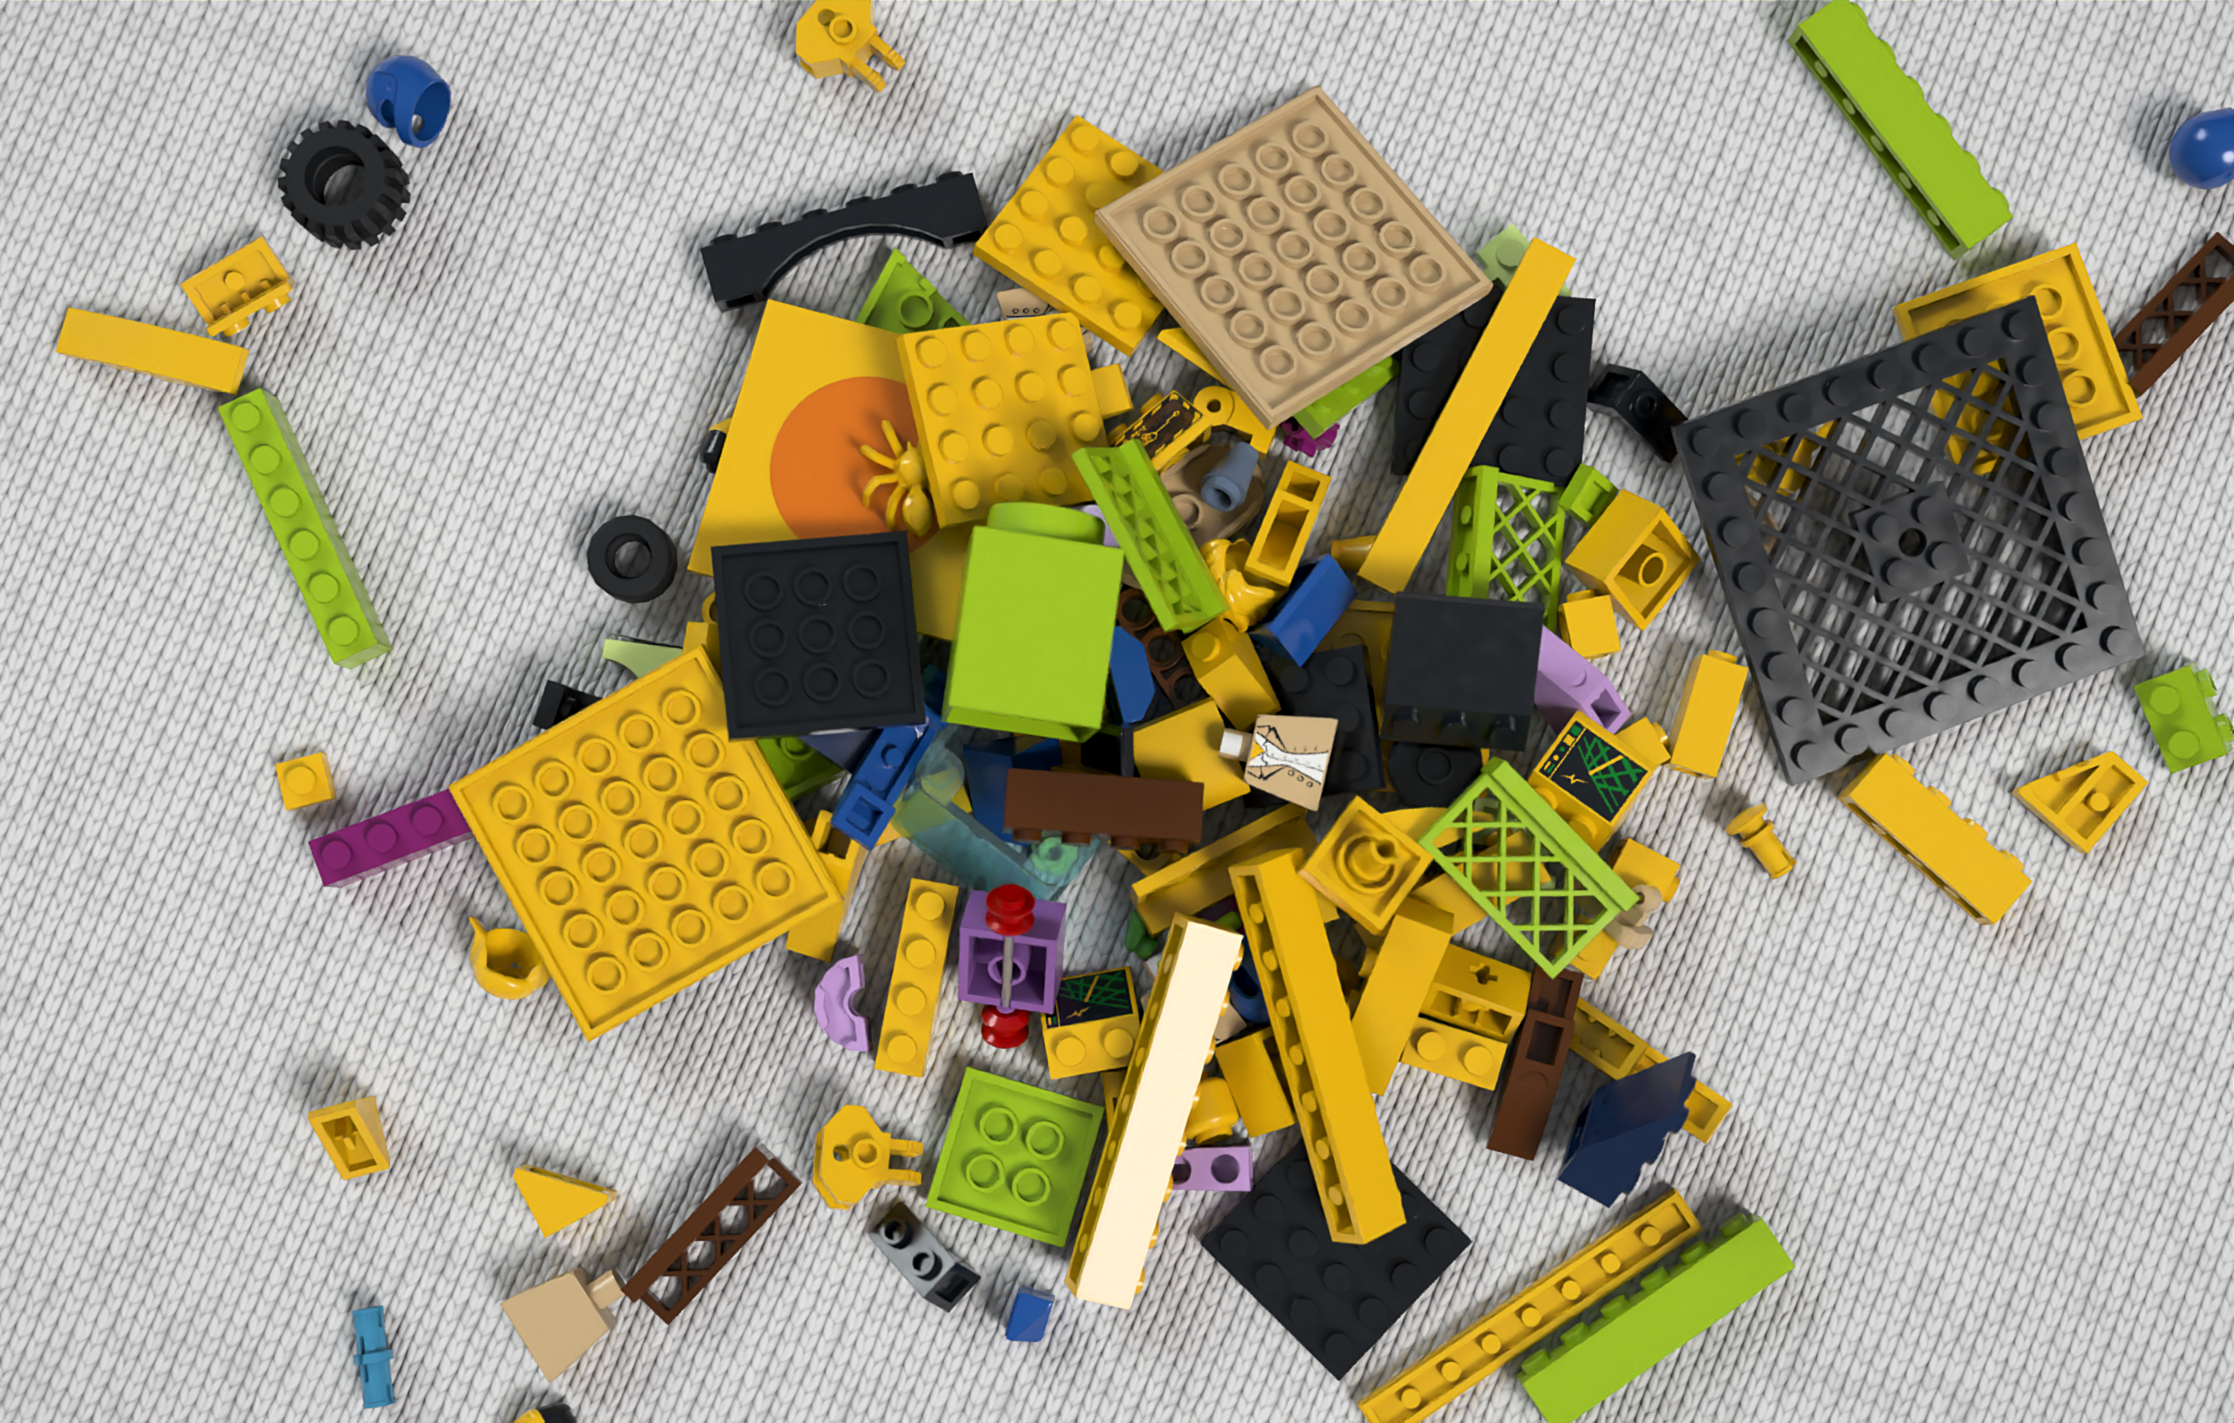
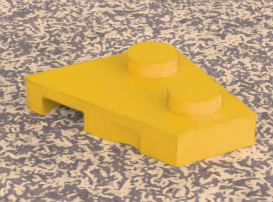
(2083, 798)

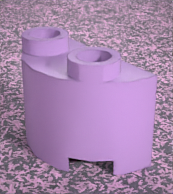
(836, 1007)

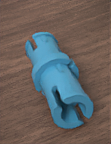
(373, 1357)

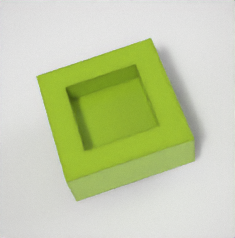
(1587, 495)

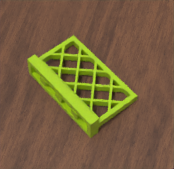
(1478, 518)
(1152, 535)
(1557, 838)

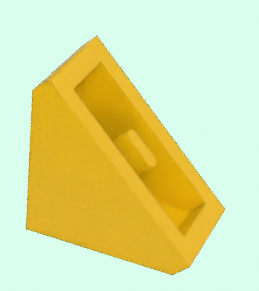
(352, 1136)
(558, 1198)

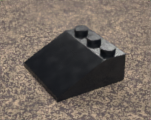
(1461, 671)

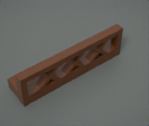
(2194, 321)
(693, 1228)

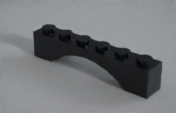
(753, 265)

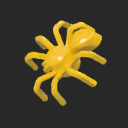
(911, 476)

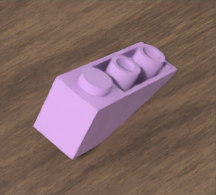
(1571, 684)

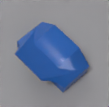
(1128, 678)

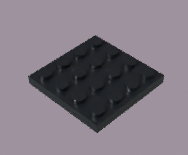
(1543, 412)
(817, 636)
(1326, 1291)

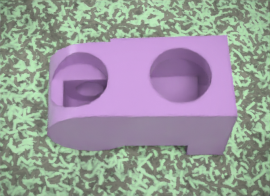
(1214, 1168)

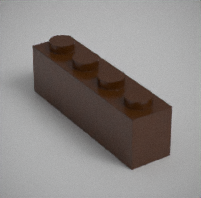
(1102, 808)

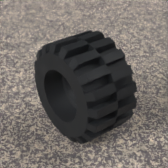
(319, 159)

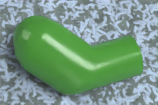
(1138, 939)

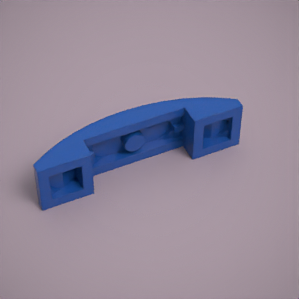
(886, 768)

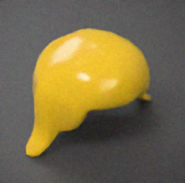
(492, 959)

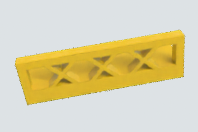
(1204, 877)

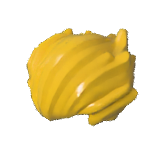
(1245, 593)

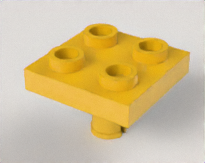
(1365, 865)

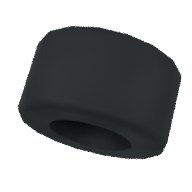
(607, 542)

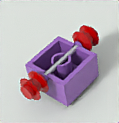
(1010, 959)

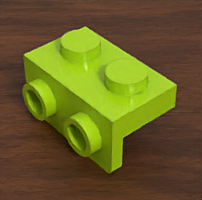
(2185, 717)

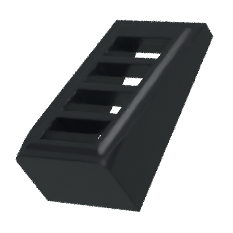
(1110, 748)

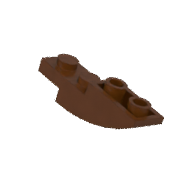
(1535, 1064)

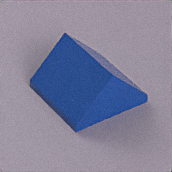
(1308, 611)
(987, 768)

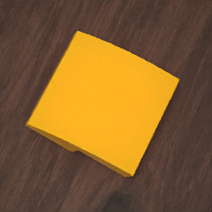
(1187, 749)

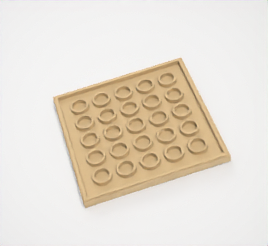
(1292, 255)

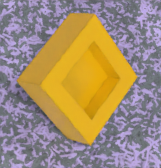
(306, 781)

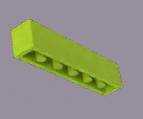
(1900, 126)
(305, 529)
(1655, 1319)

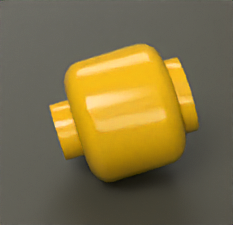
(1214, 1114)

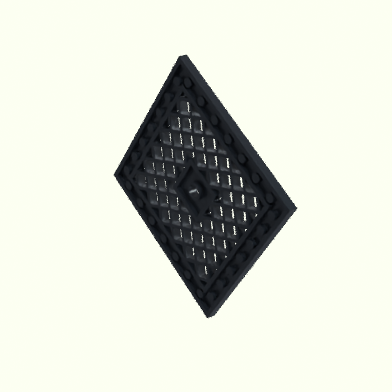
(2070, 511)

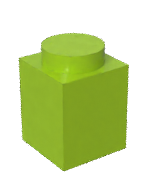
(1034, 623)

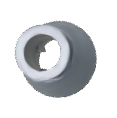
(1230, 478)

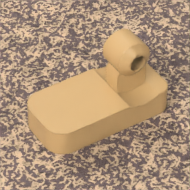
(1627, 926)

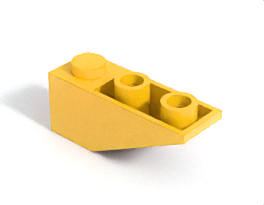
(844, 861)

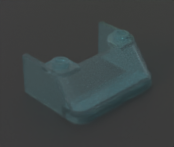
(966, 846)

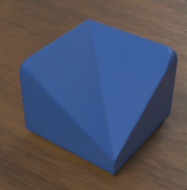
(1029, 1315)

